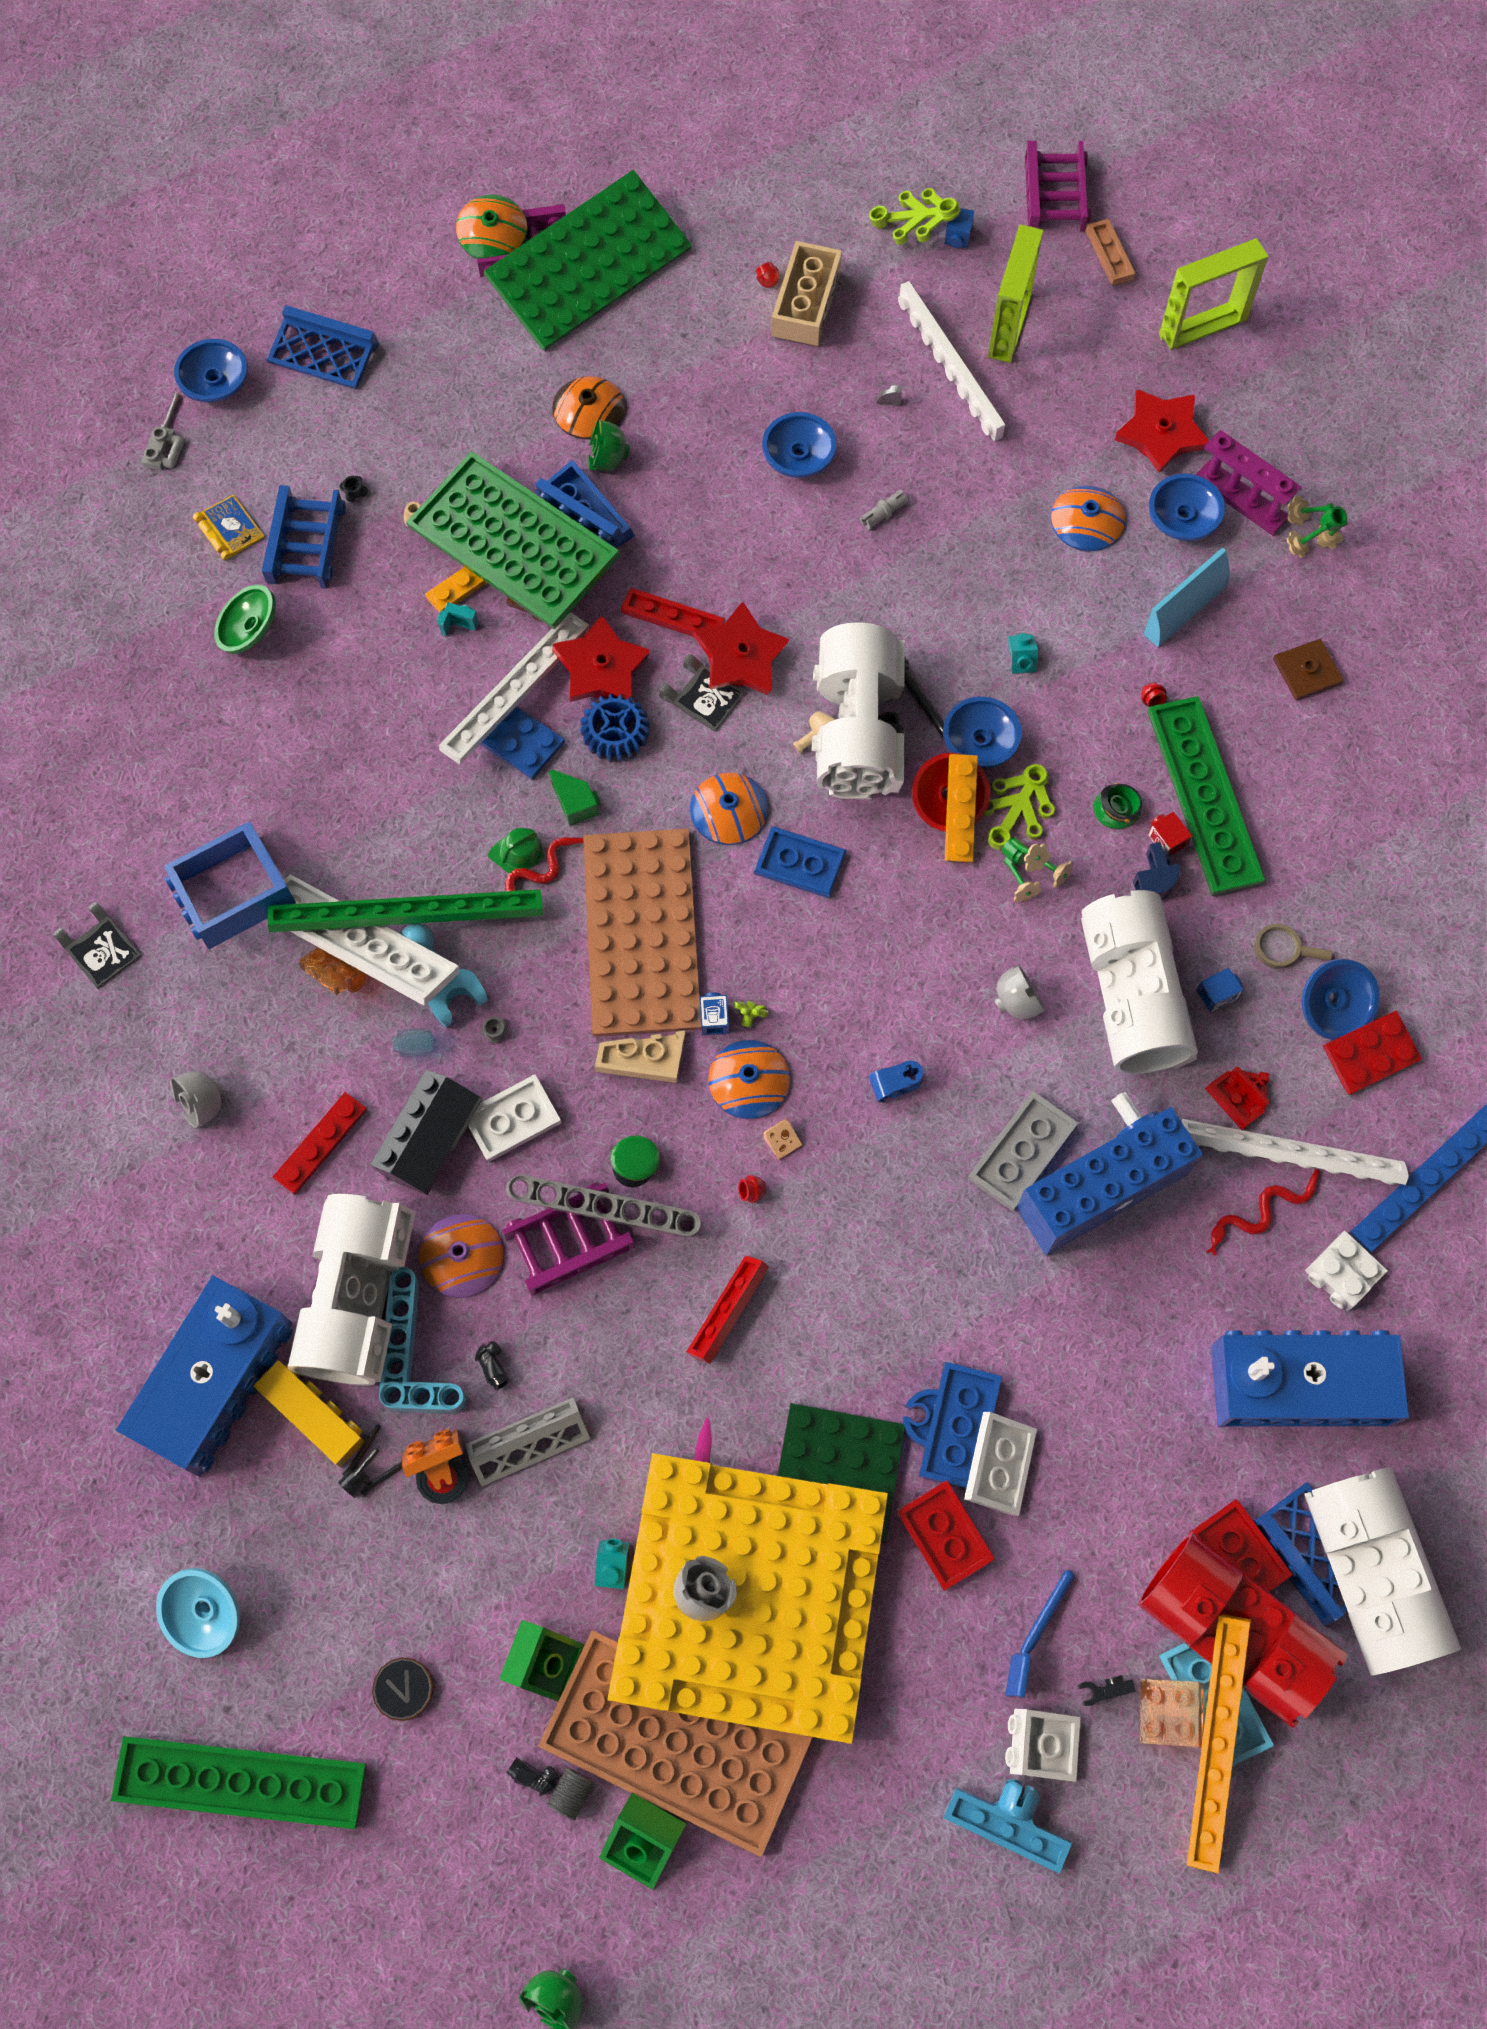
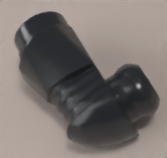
(491, 1367)
(531, 1777)

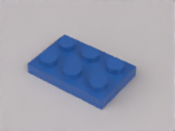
(523, 742)

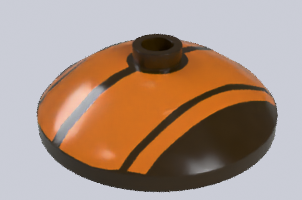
(579, 415)

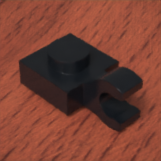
(1114, 1687)

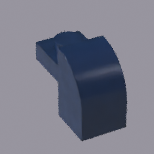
(1161, 876)

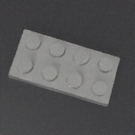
(1022, 1150)

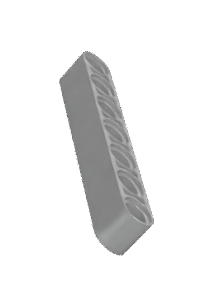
(617, 1205)

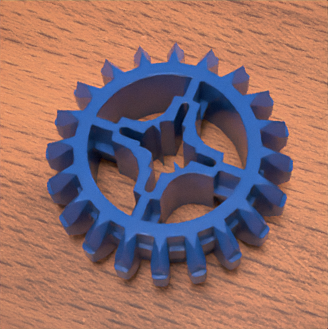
(615, 740)

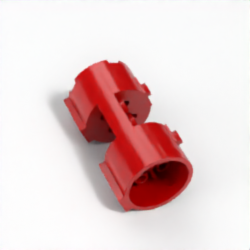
(1286, 1658)

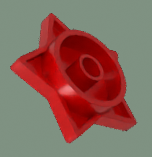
(1162, 428)
(740, 651)
(600, 663)

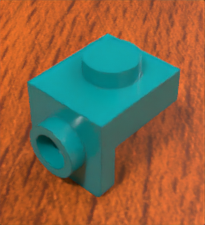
(458, 615)
(1023, 653)
(611, 1563)

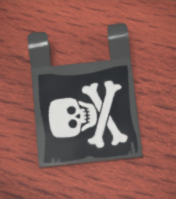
(698, 700)
(101, 950)

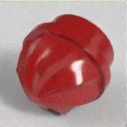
(767, 274)
(1153, 694)
(752, 1189)

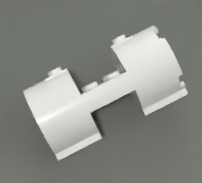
(858, 671)
(1139, 983)
(343, 1329)
(1382, 1572)

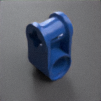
(893, 1080)

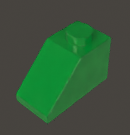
(574, 797)

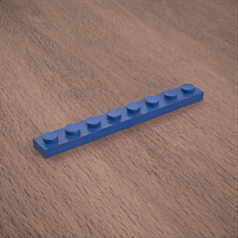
(1422, 1183)

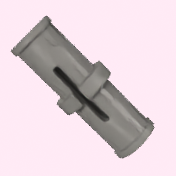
(884, 509)

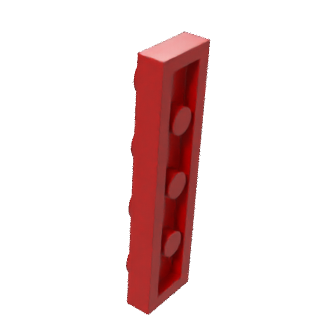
(667, 612)
(319, 1143)
(727, 1309)

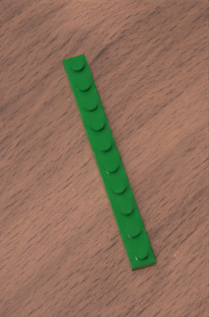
(404, 910)

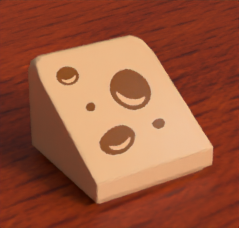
(782, 1139)

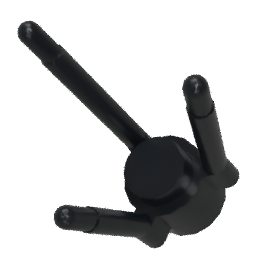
(355, 1478)

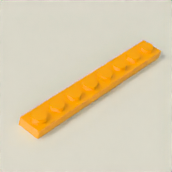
(1218, 1743)

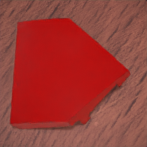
(1241, 1095)

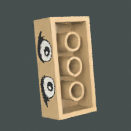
(806, 293)

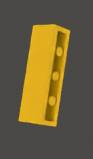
(310, 1414)

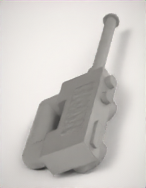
(160, 438)

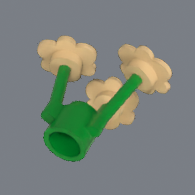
(1327, 533)
(1035, 858)

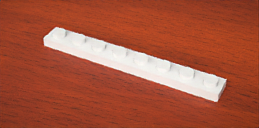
(954, 366)
(510, 691)
(1297, 1152)

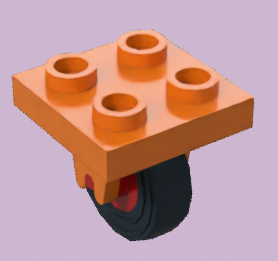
(438, 1467)

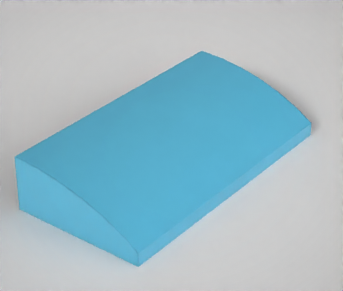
(1188, 598)
(1187, 1665)

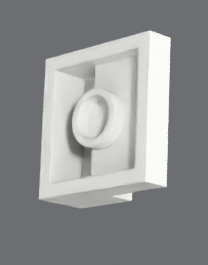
(1345, 1271)
(1043, 1744)

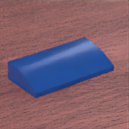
(578, 486)

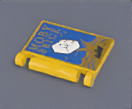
(228, 527)

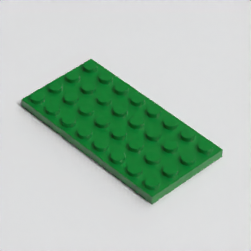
(587, 259)
(513, 539)

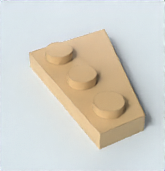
(646, 1058)

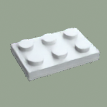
(513, 1118)
(1000, 1464)

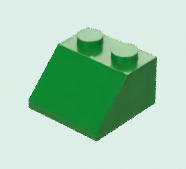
(541, 1660)
(642, 1840)

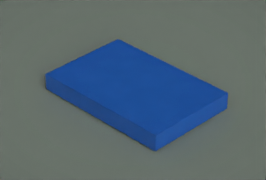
(800, 862)

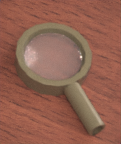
(1281, 946)

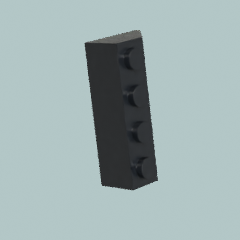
(426, 1132)

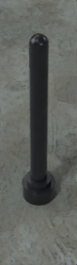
(922, 699)

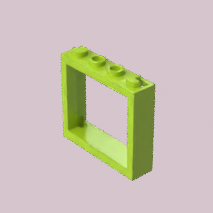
(1245, 258)
(1012, 298)

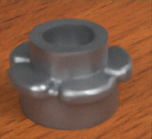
(494, 1022)

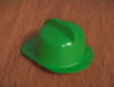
(517, 850)

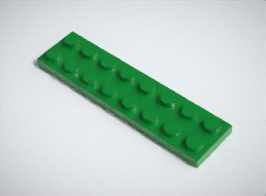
(1205, 796)
(239, 1782)

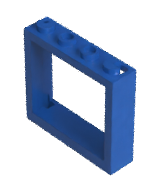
(242, 916)

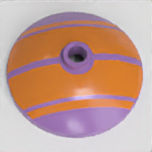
(469, 1272)

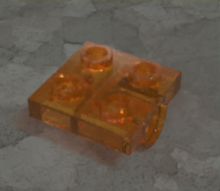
(332, 971)
(1171, 1713)

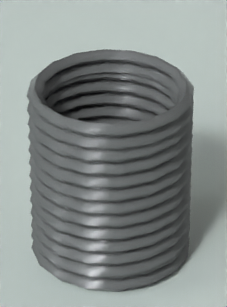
(570, 1794)

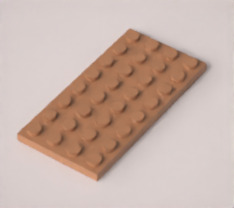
(641, 933)
(696, 1767)

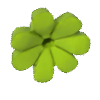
(750, 1011)

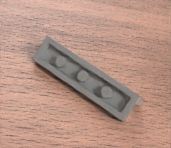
(521, 1434)

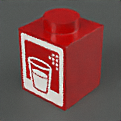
(1170, 832)

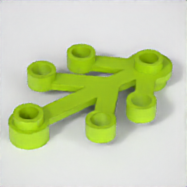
(944, 210)
(1020, 803)

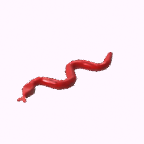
(552, 862)
(1218, 1231)

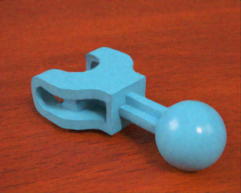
(464, 983)

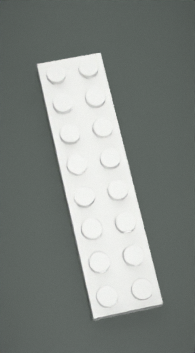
(378, 951)

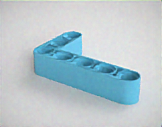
(404, 1353)

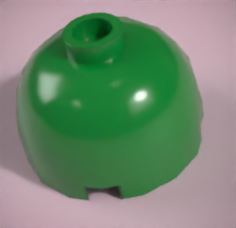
(607, 447)
(554, 1998)

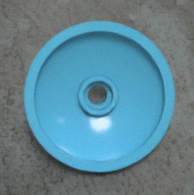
(189, 1621)

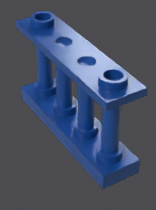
(586, 517)
(283, 524)

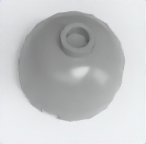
(1018, 995)
(198, 1094)
(704, 1589)

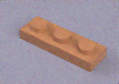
(1110, 252)

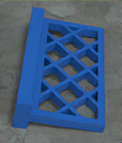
(332, 330)
(1303, 1576)

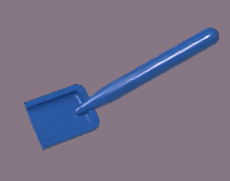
(1021, 1661)

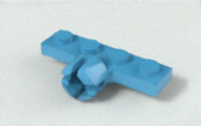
(1010, 1823)

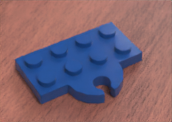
(952, 1422)

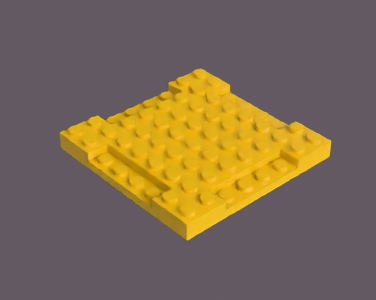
(801, 1611)

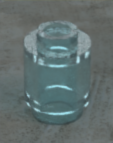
(413, 1042)

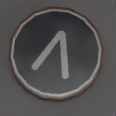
(402, 1689)

